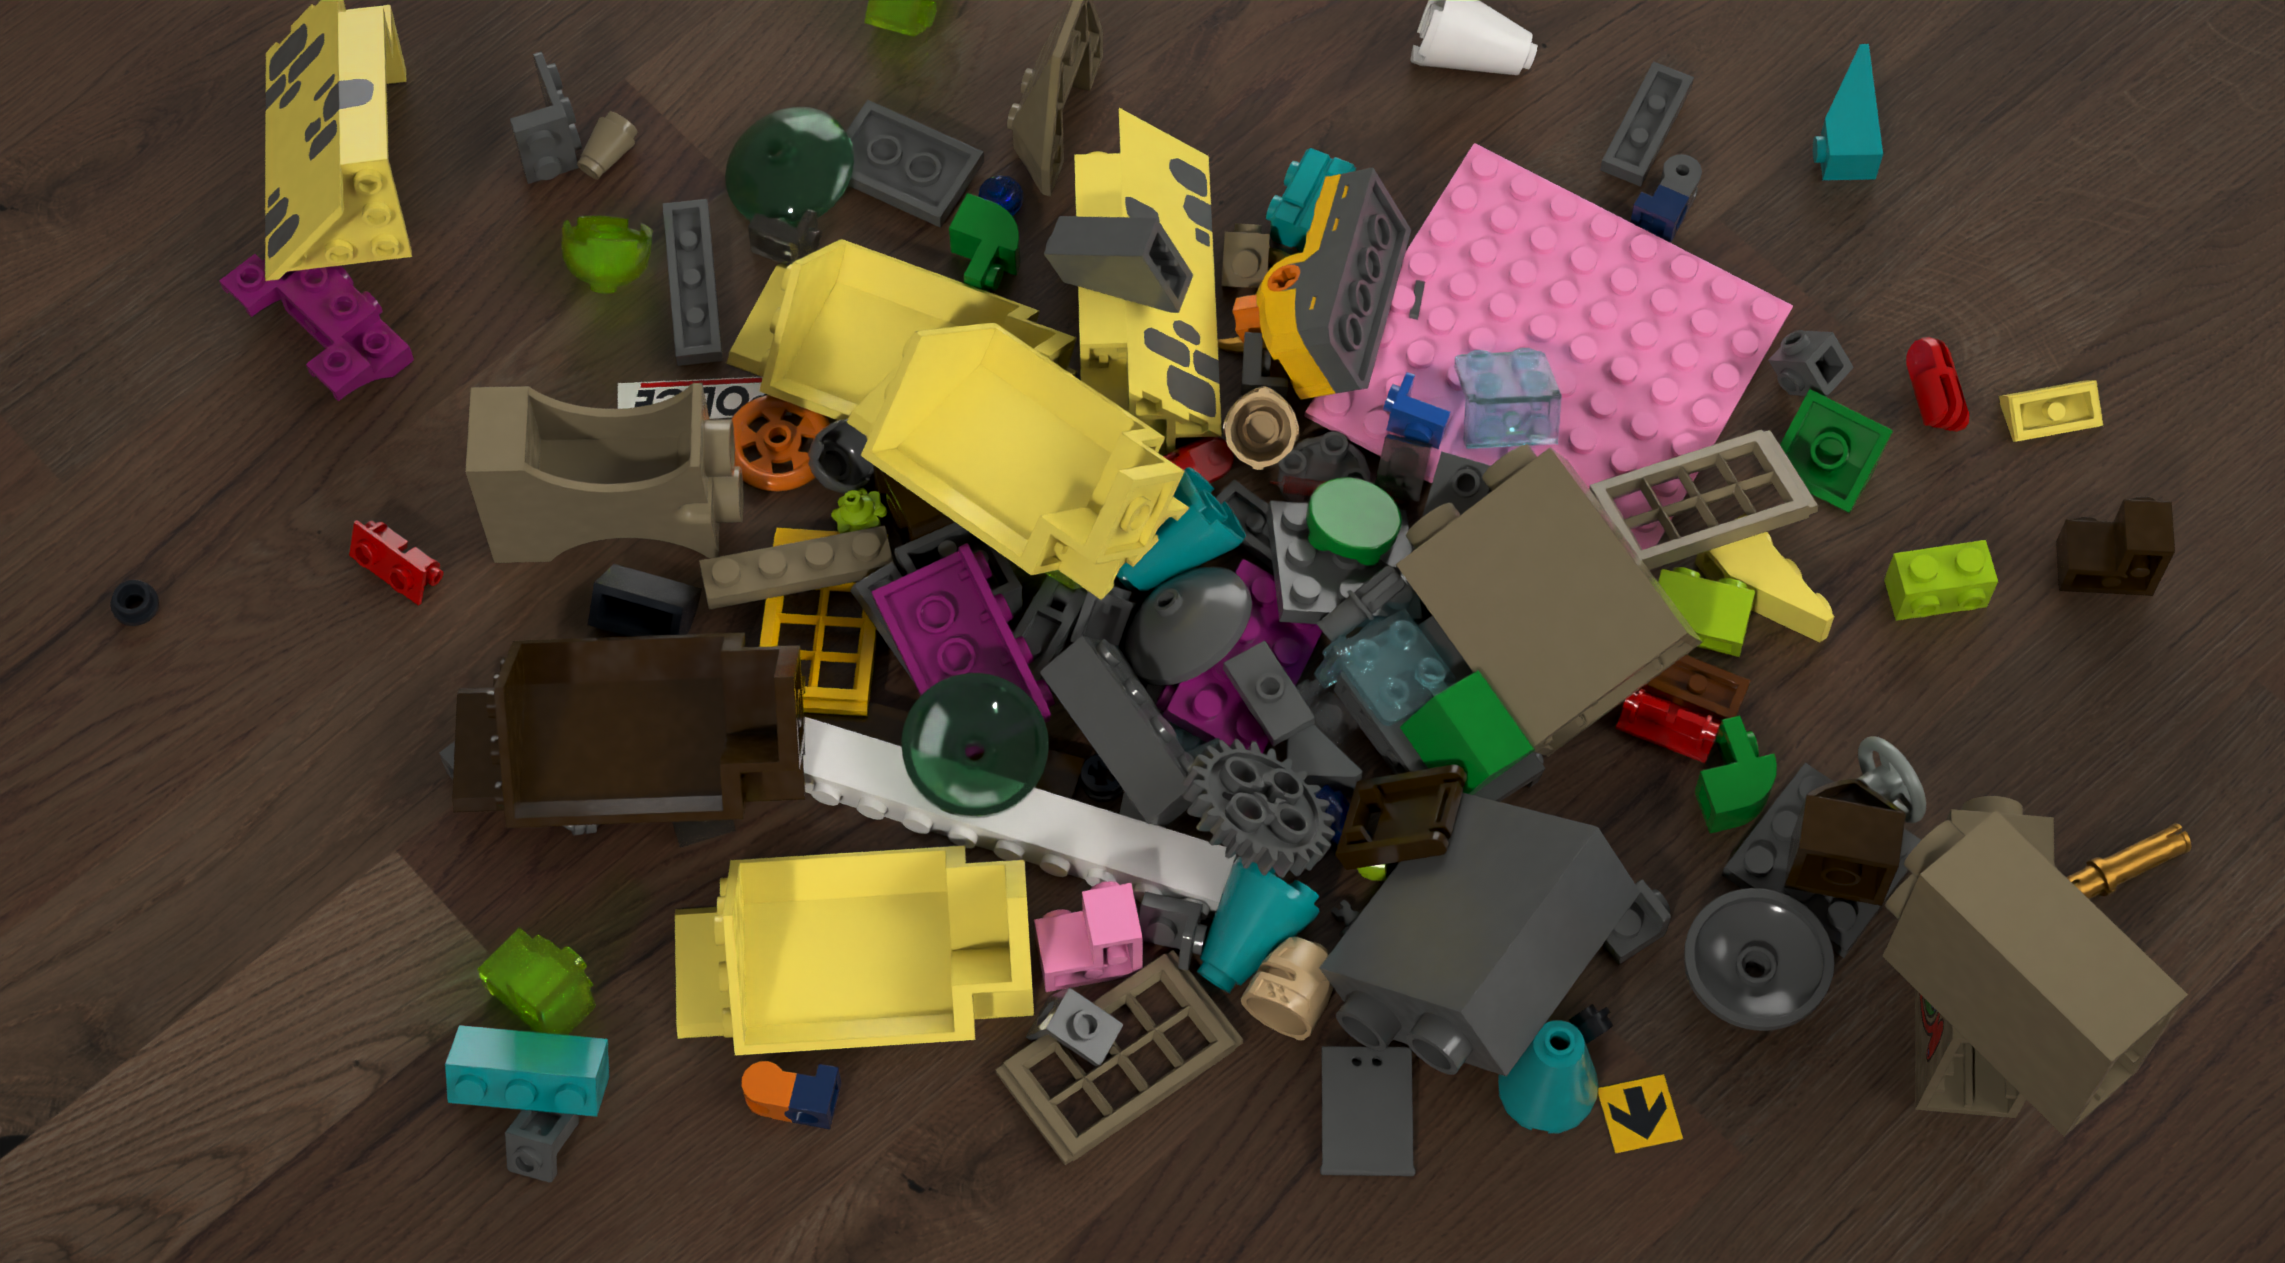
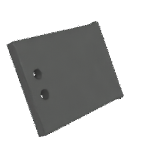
(1367, 1111)

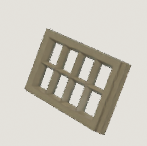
(1778, 470)
(1194, 1003)

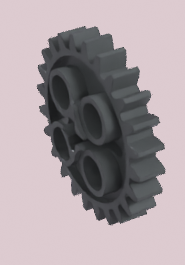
(1258, 808)

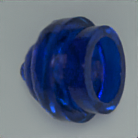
(1003, 191)

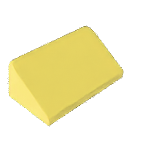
(2052, 410)

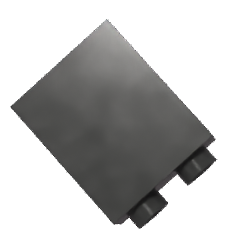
(1482, 941)

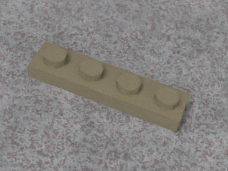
(794, 567)

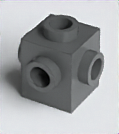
(1810, 362)

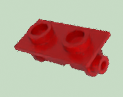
(381, 550)
(1668, 725)

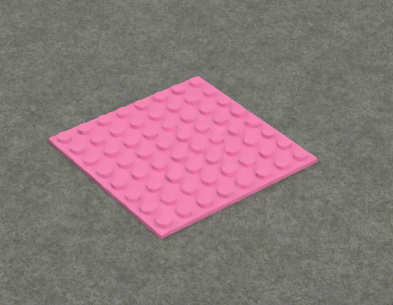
(1633, 328)

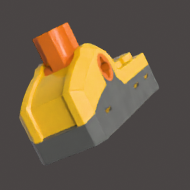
(1332, 301)

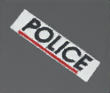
(722, 395)

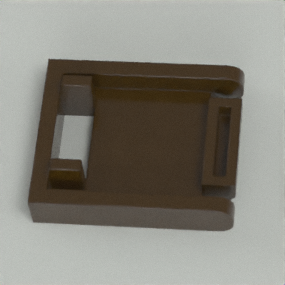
(1414, 817)

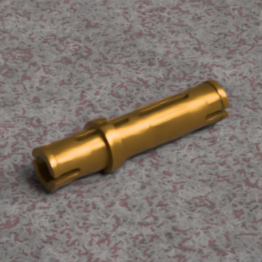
(2104, 875)

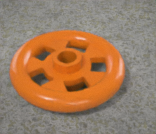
(760, 472)

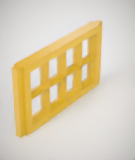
(820, 699)

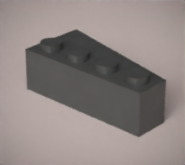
(1122, 726)

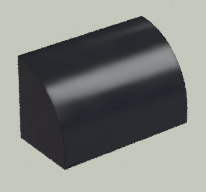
(642, 604)

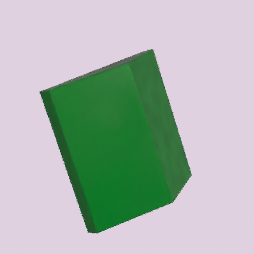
(1834, 449)
(1469, 730)

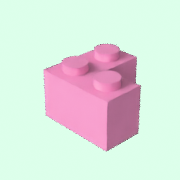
(1093, 943)

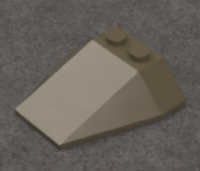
(1066, 60)

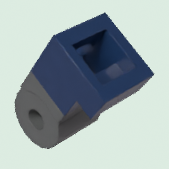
(1671, 201)

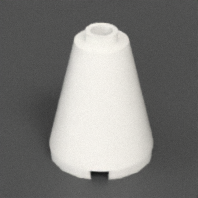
(1472, 39)

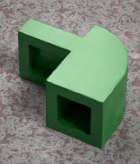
(988, 238)
(1741, 787)

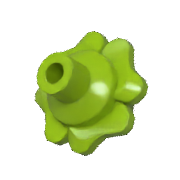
(858, 511)

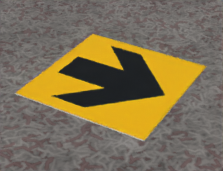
(1639, 1113)

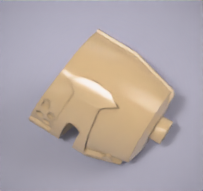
(1261, 428)
(1290, 988)

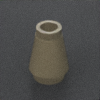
(607, 144)

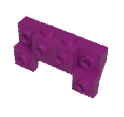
(335, 313)

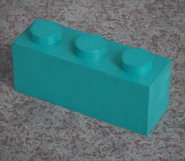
(527, 1070)

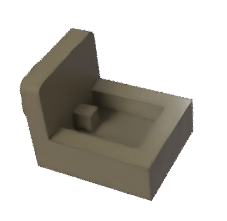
(1245, 256)

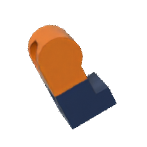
(792, 1095)

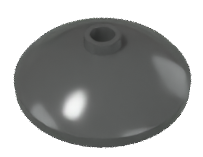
(1187, 625)
(1761, 932)

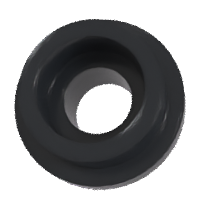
(130, 592)
(1592, 1022)

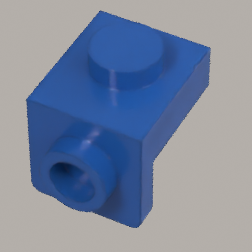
(1413, 417)

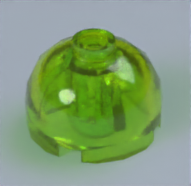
(605, 251)

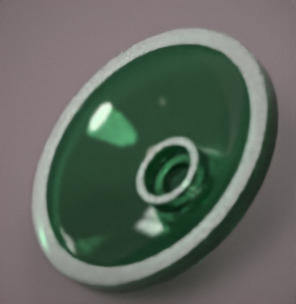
(805, 176)
(979, 713)

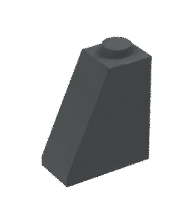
(1120, 259)

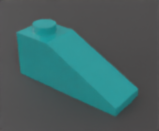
(1851, 130)

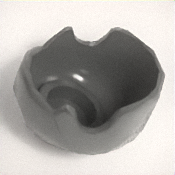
(837, 457)

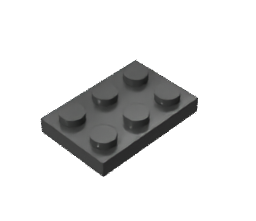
(910, 163)

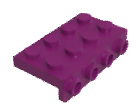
(954, 626)
(1210, 703)

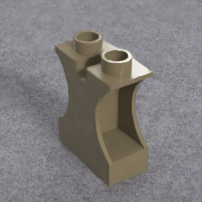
(580, 474)

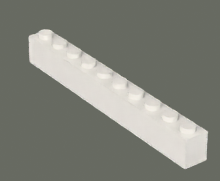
(1041, 829)

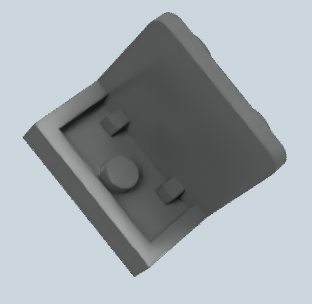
(548, 135)

